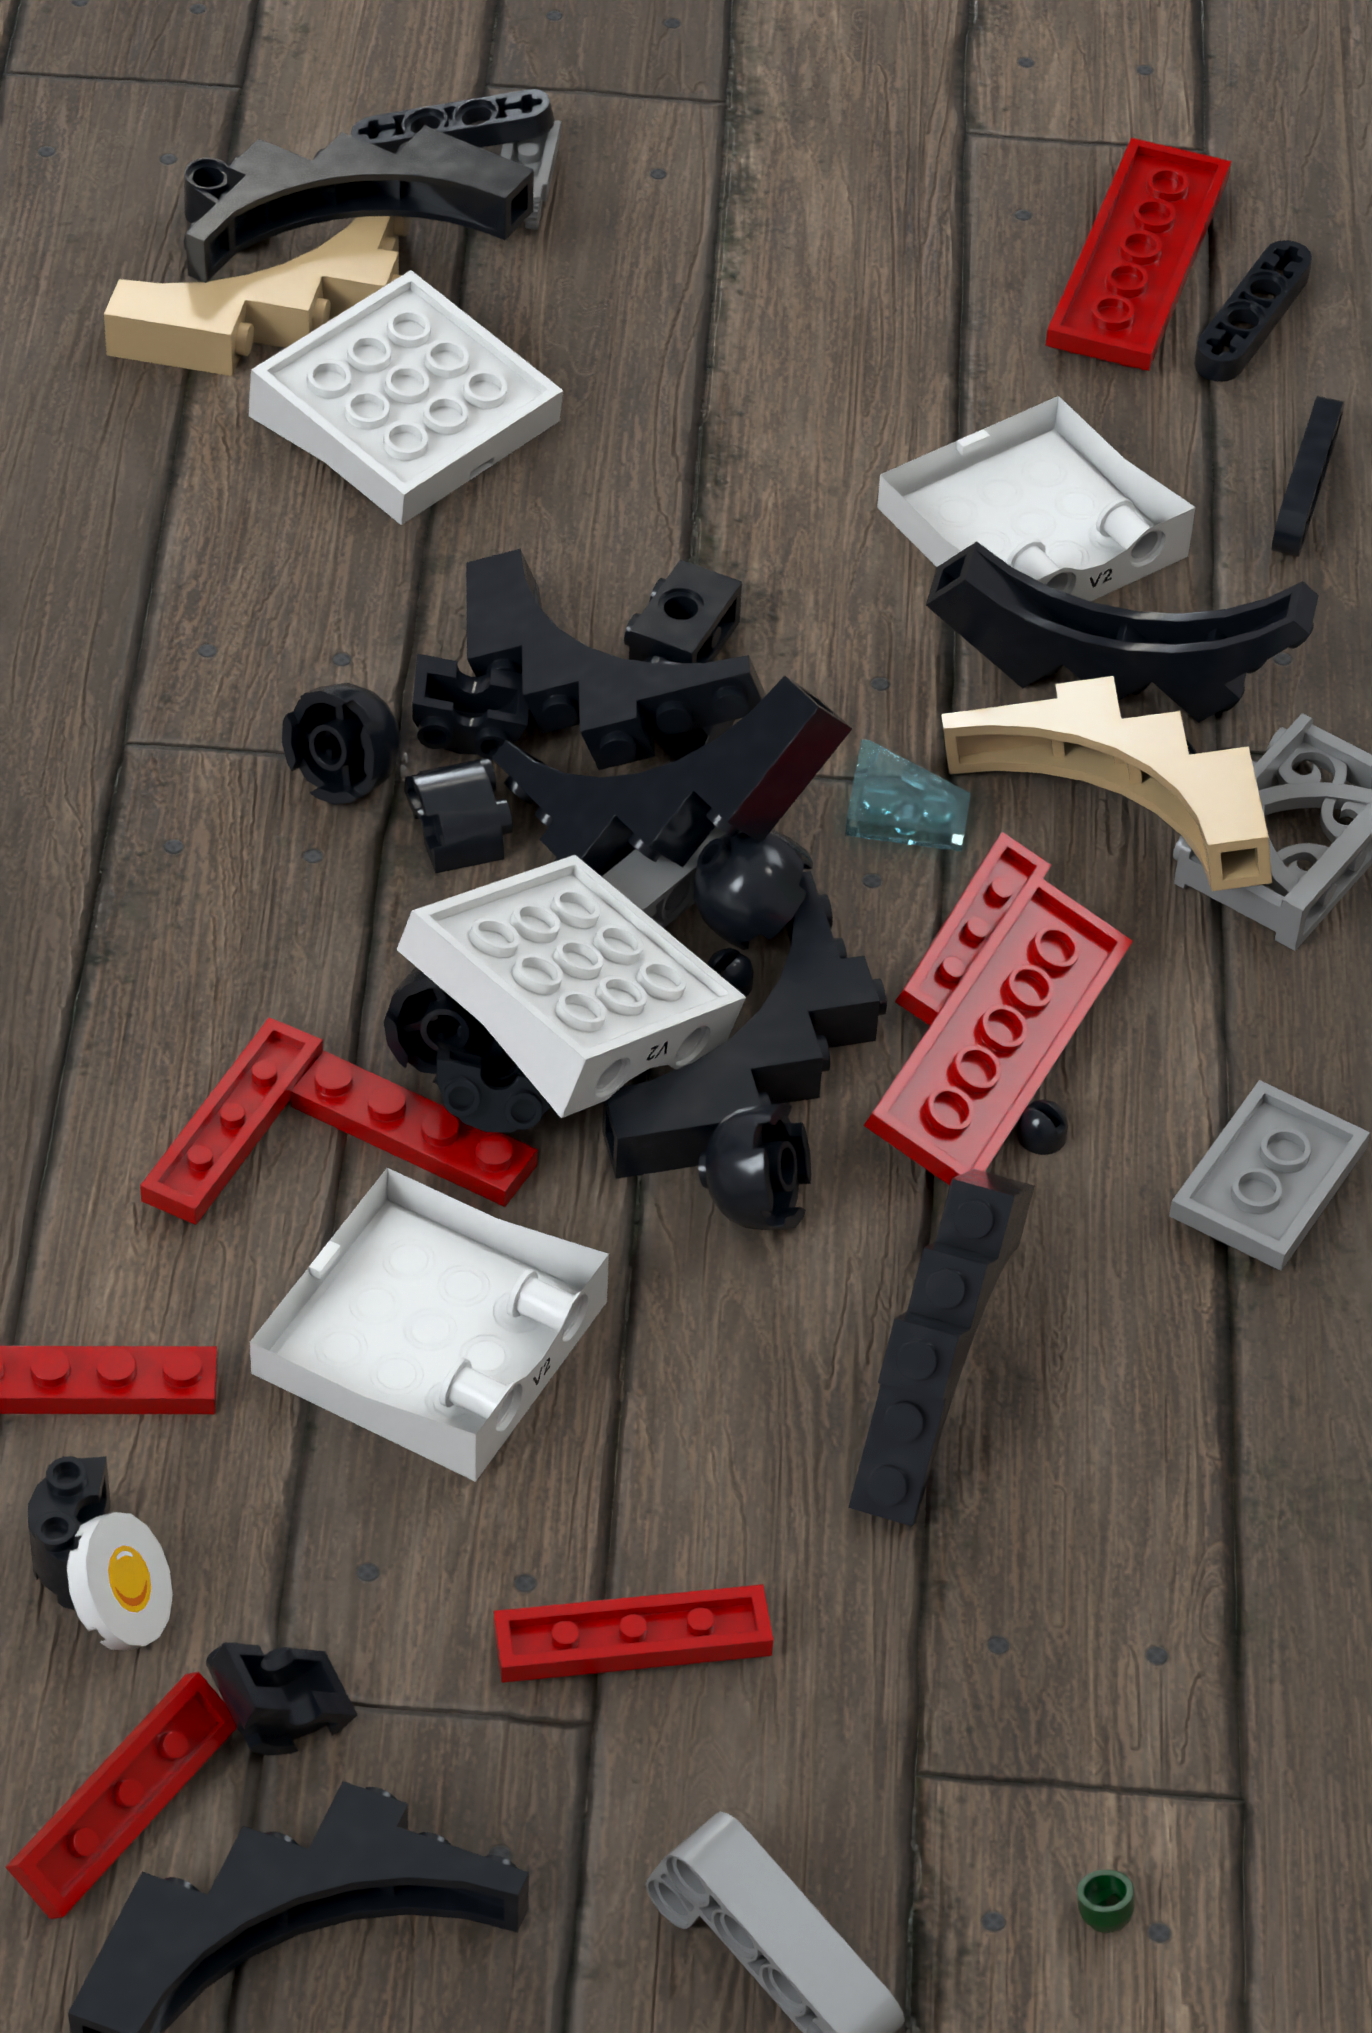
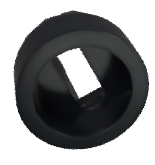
(736, 969)
(1037, 1127)

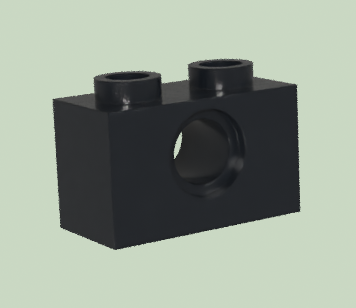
(686, 616)

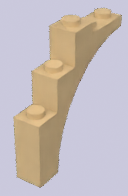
(219, 320)
(1145, 758)

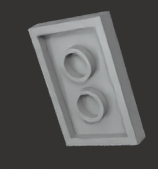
(1269, 1175)

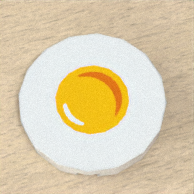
(120, 1581)

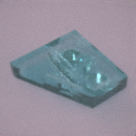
(904, 802)

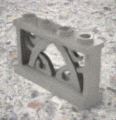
(1299, 896)

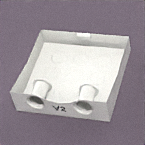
(404, 397)
(1043, 501)
(572, 980)
(431, 1322)

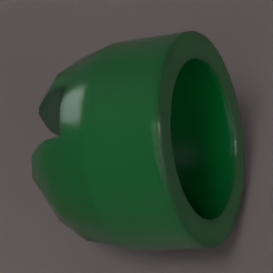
(1099, 1900)

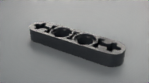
(508, 116)
(1248, 308)
(1307, 476)

